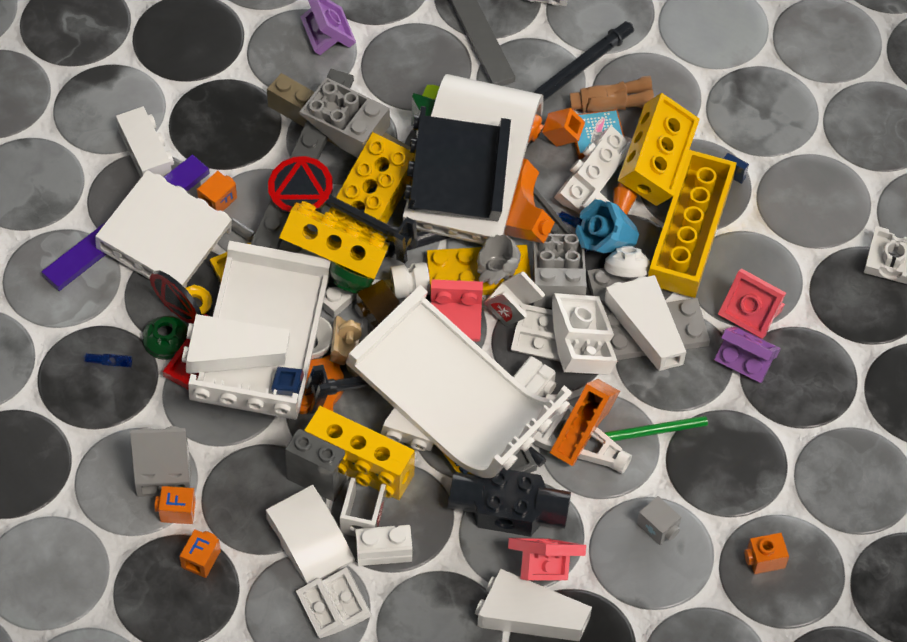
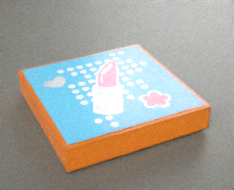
(594, 126)

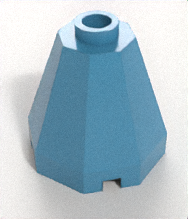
(605, 228)

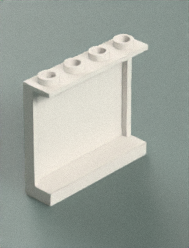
(162, 230)

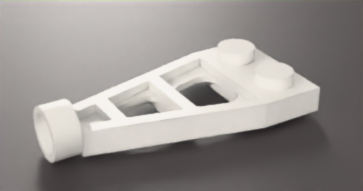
(603, 457)

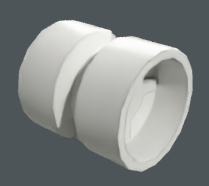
(406, 280)

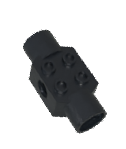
(509, 501)

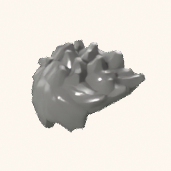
(498, 259)

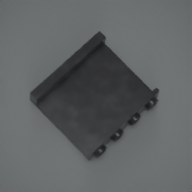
(458, 167)

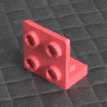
(460, 304)

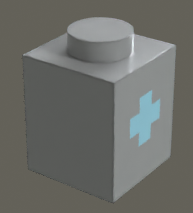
(659, 520)

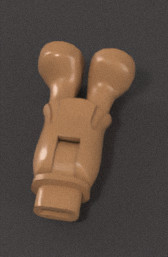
(613, 97)

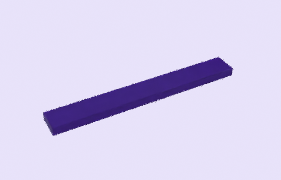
(86, 254)

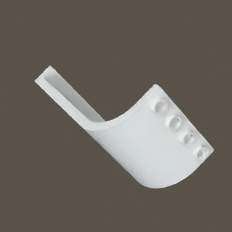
(483, 104)
(272, 291)
(452, 388)

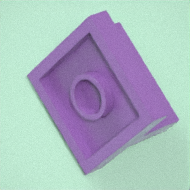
(326, 25)
(746, 353)

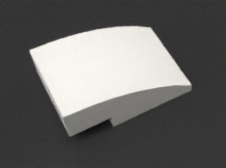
(582, 334)
(309, 535)

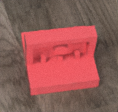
(752, 303)
(545, 557)

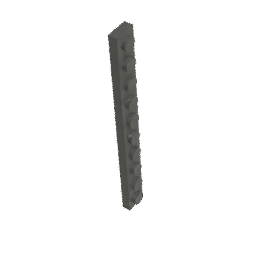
(309, 144)

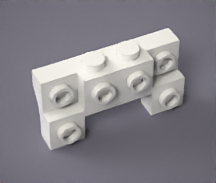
(594, 170)

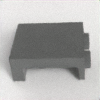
(315, 463)

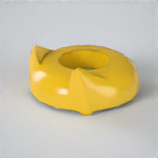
(203, 295)

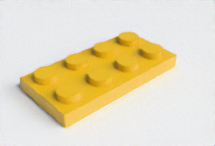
(462, 265)

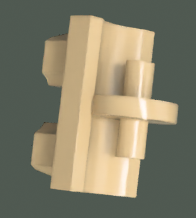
(344, 339)

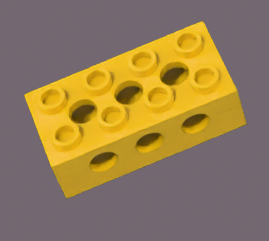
(658, 149)
(367, 174)
(321, 243)
(368, 450)

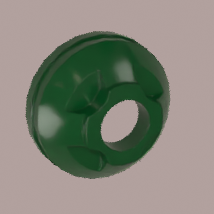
(349, 279)
(164, 346)

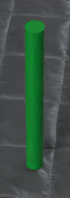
(657, 428)

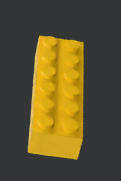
(692, 223)

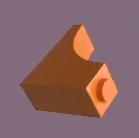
(525, 218)
(585, 417)

